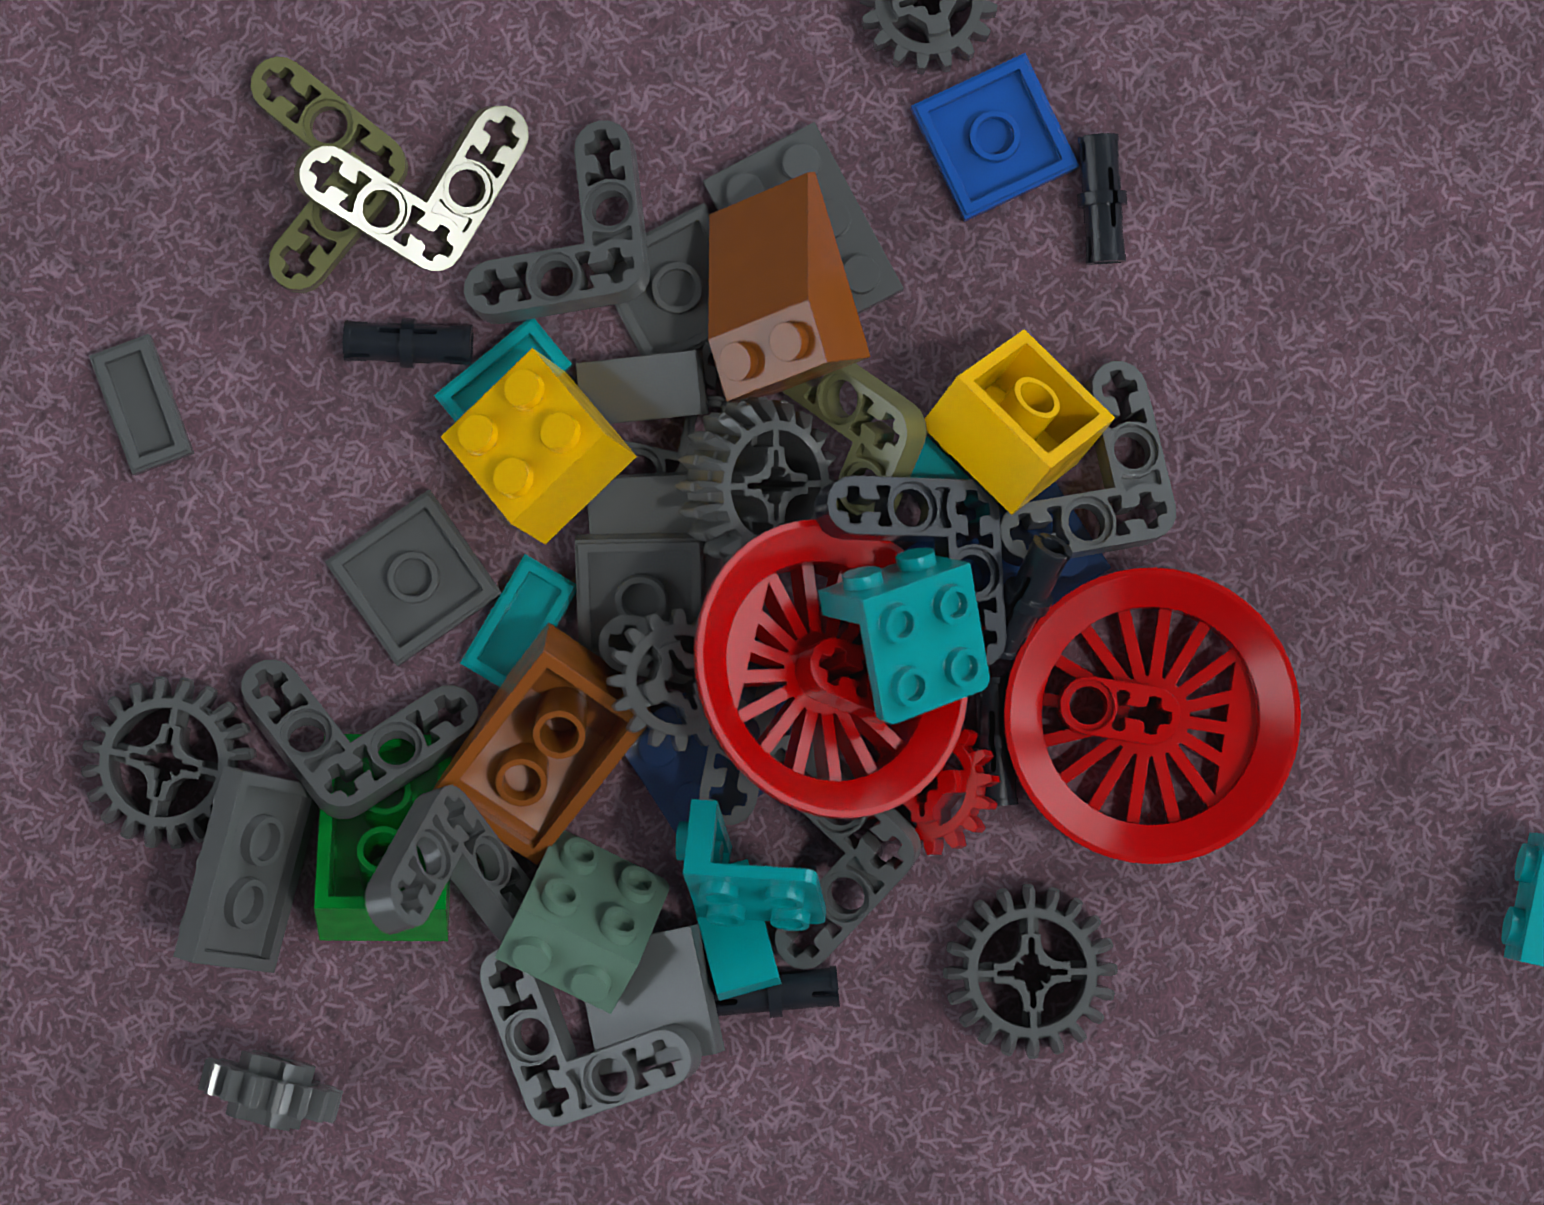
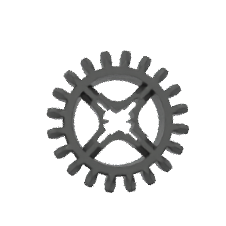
(747, 445)
(176, 733)
(1085, 969)

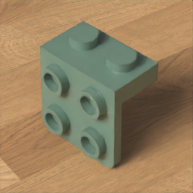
(584, 921)

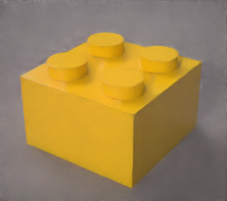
(1017, 421)
(538, 446)

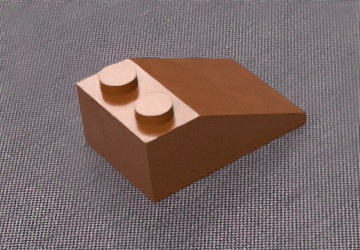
(779, 293)
(543, 744)

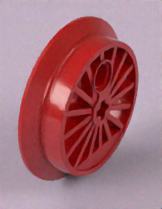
(820, 676)
(1256, 733)

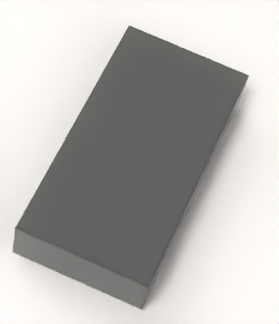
(646, 386)
(141, 404)

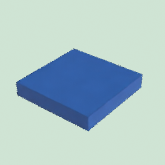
(994, 137)

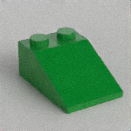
(354, 848)

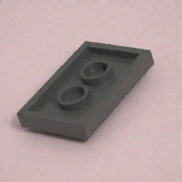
(806, 151)
(247, 872)

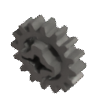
(938, 44)
(653, 691)
(270, 1090)

